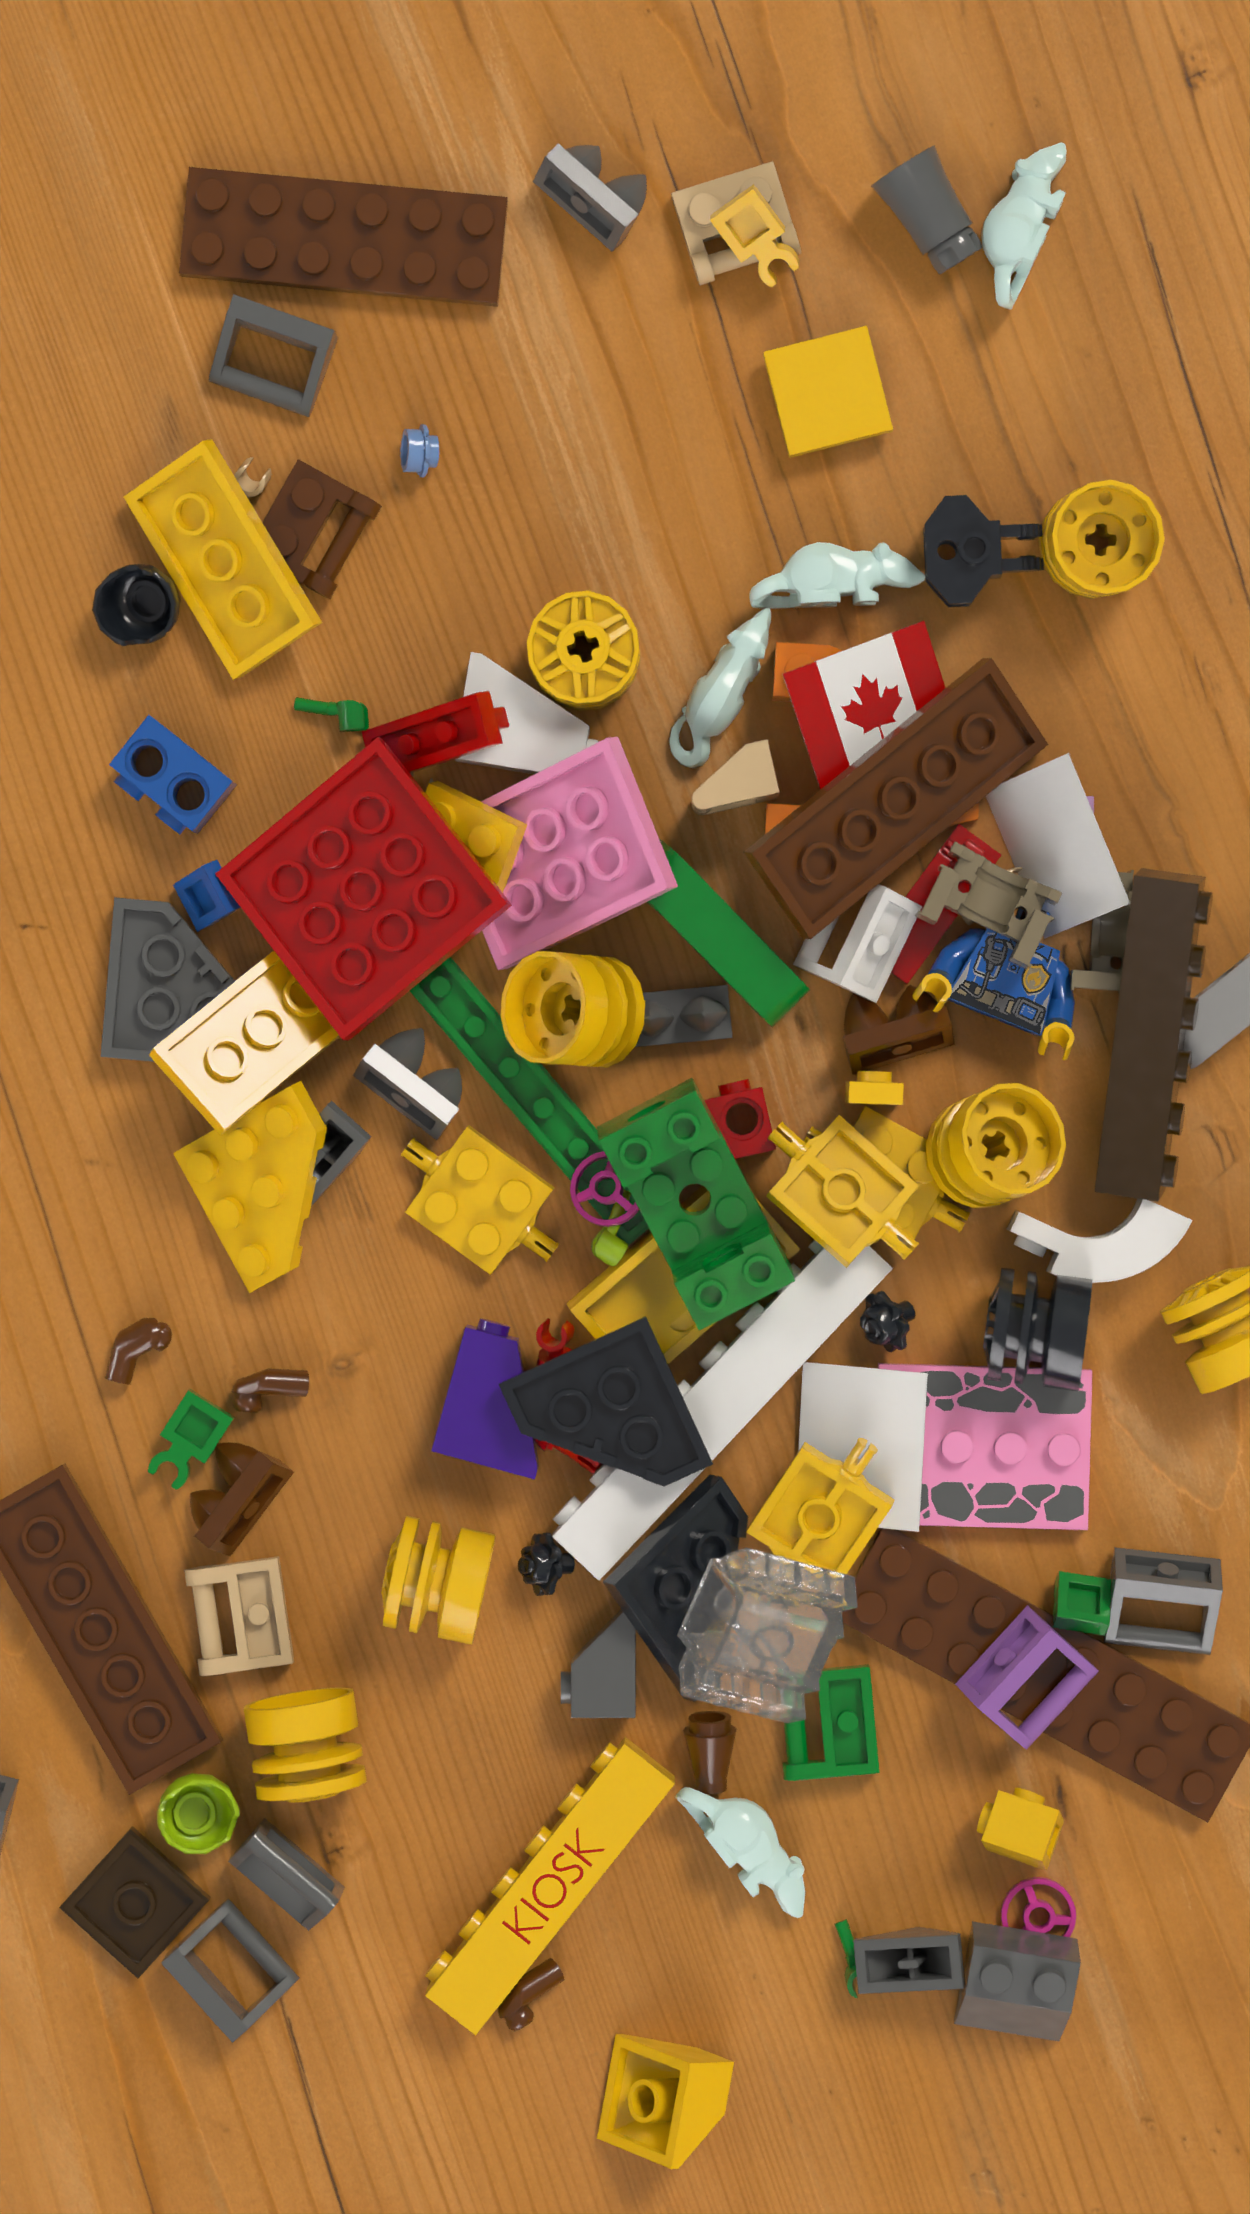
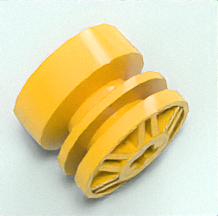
(1120, 515)
(566, 677)
(572, 1009)
(1019, 1138)
(1222, 1322)
(437, 1579)
(305, 1744)

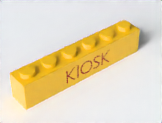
(549, 1885)

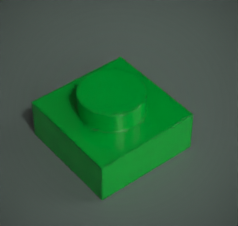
(1082, 1603)

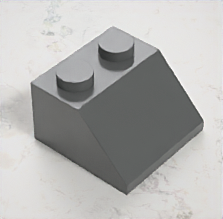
(1018, 1981)

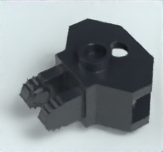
(976, 549)

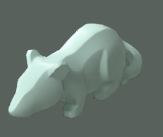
(1016, 226)
(826, 571)
(719, 694)
(747, 1836)

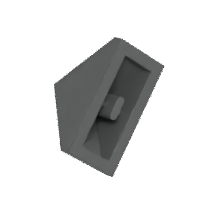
(341, 1146)
(909, 1961)

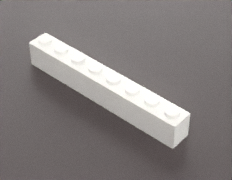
(723, 1399)

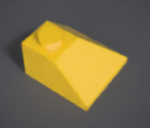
(662, 2098)

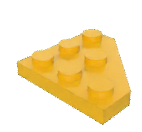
(259, 1182)

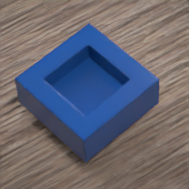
(205, 896)

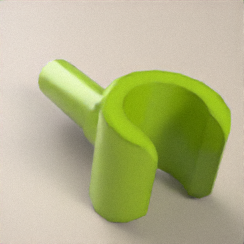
(606, 1244)

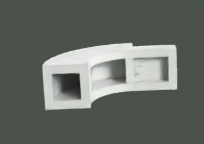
(1123, 1252)

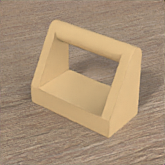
(739, 782)

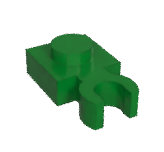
(194, 1431)

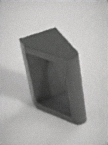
(280, 327)
(1165, 1579)
(287, 1875)
(208, 1989)

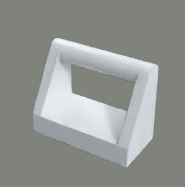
(870, 946)

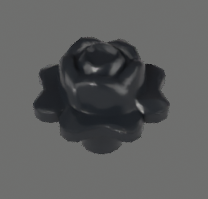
(886, 1321)
(544, 1564)

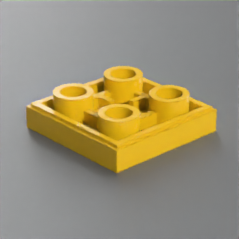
(828, 391)

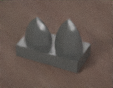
(603, 209)
(686, 1016)
(392, 1075)

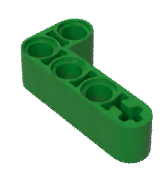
(728, 943)

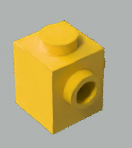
(1021, 1827)

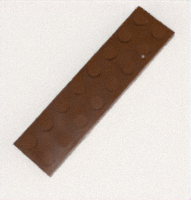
(1120, 1719)

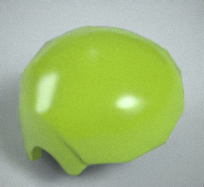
(197, 1813)

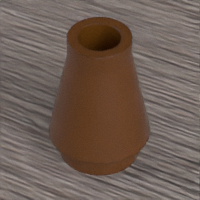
(710, 1749)

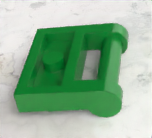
(845, 1725)

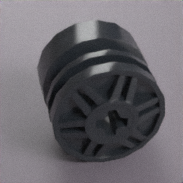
(1039, 1329)

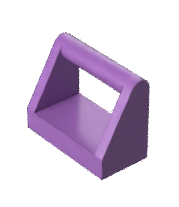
(1010, 1664)

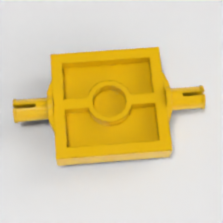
(908, 1153)
(842, 1191)
(479, 1199)
(822, 1509)

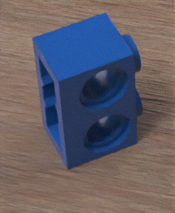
(179, 766)

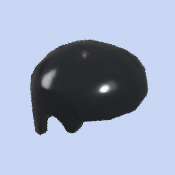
(136, 605)

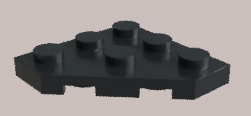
(612, 1406)
(665, 1570)

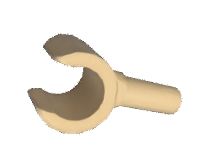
(250, 487)

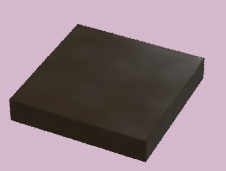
(135, 1902)

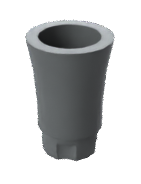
(929, 210)

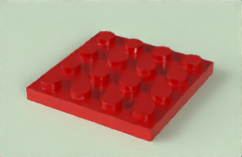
(363, 889)

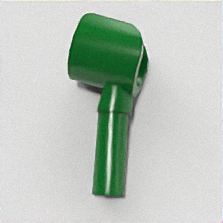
(351, 714)
(847, 1942)

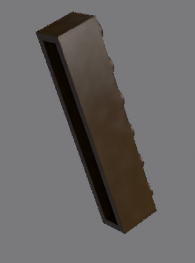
(1151, 1033)

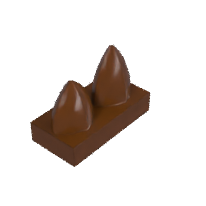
(876, 1042)
(254, 1483)

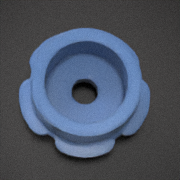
(419, 450)

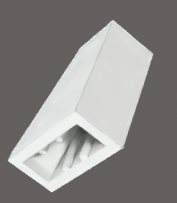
(538, 728)

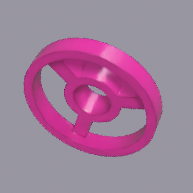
(592, 1192)
(1054, 1919)

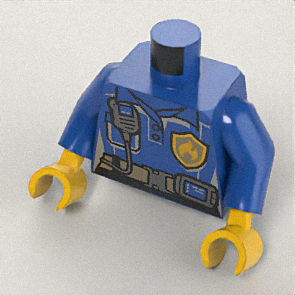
(980, 977)

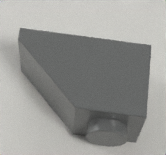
(604, 1673)

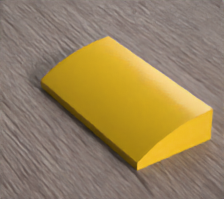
(645, 1287)

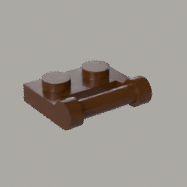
(300, 517)

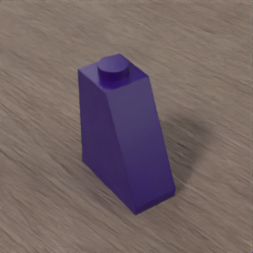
(475, 1415)

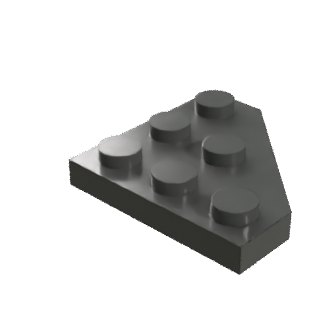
(154, 978)

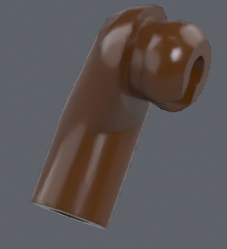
(134, 1342)
(268, 1382)
(528, 1988)

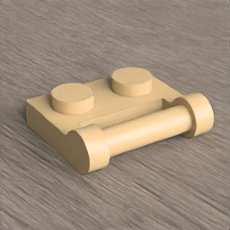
(698, 202)
(256, 1611)

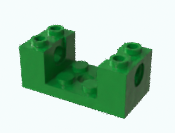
(718, 1254)

